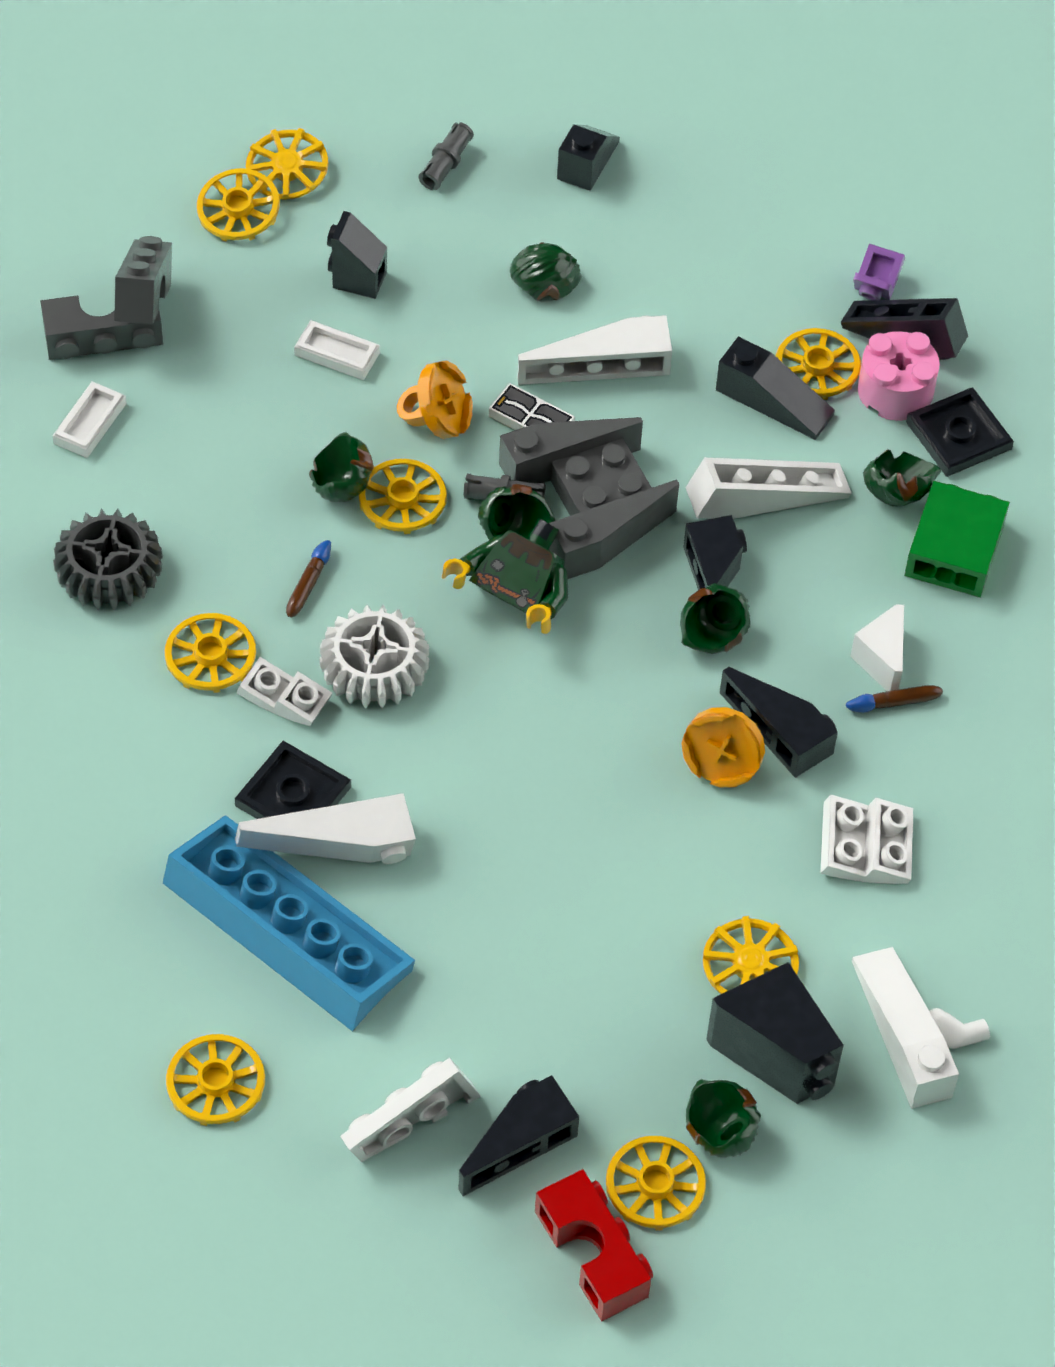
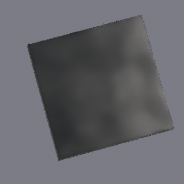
(959, 431)
(291, 784)

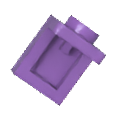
(878, 273)

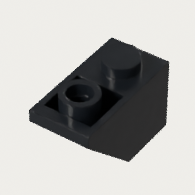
(356, 257)

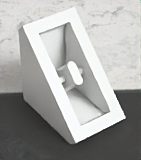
(880, 648)

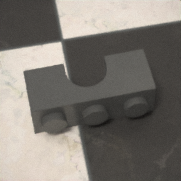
(143, 280)
(76, 333)

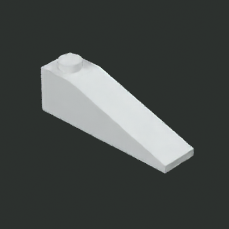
(613, 351)
(762, 486)
(349, 831)
(907, 1029)

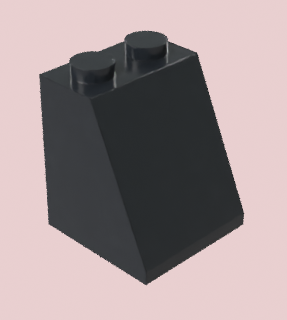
(777, 1034)

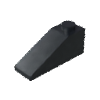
(937, 318)
(771, 388)
(789, 724)
(528, 1127)

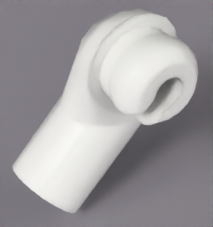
(957, 1033)

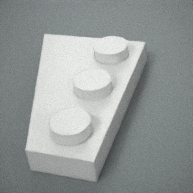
(422, 1101)

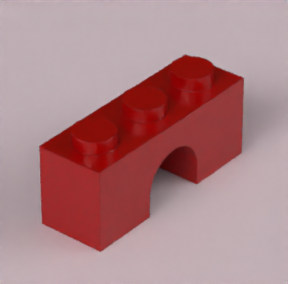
(578, 1210)

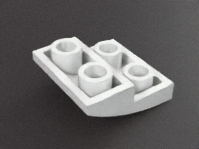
(867, 841)

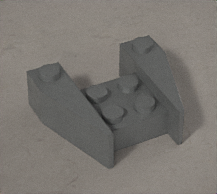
(596, 482)

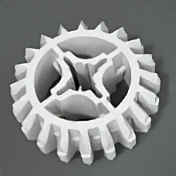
(394, 670)

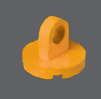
(441, 401)
(723, 747)

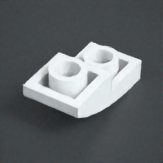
(286, 696)

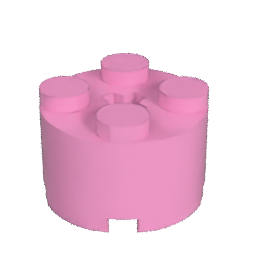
(898, 373)

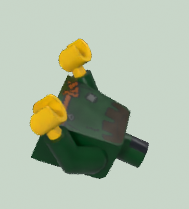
(518, 572)

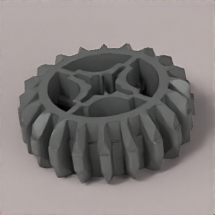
(117, 557)

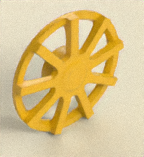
(288, 163)
(238, 204)
(819, 361)
(404, 495)
(210, 652)
(748, 959)
(215, 1080)
(655, 1183)

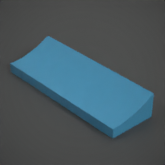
(287, 922)

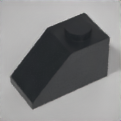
(584, 155)
(714, 550)

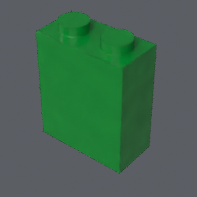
(956, 538)

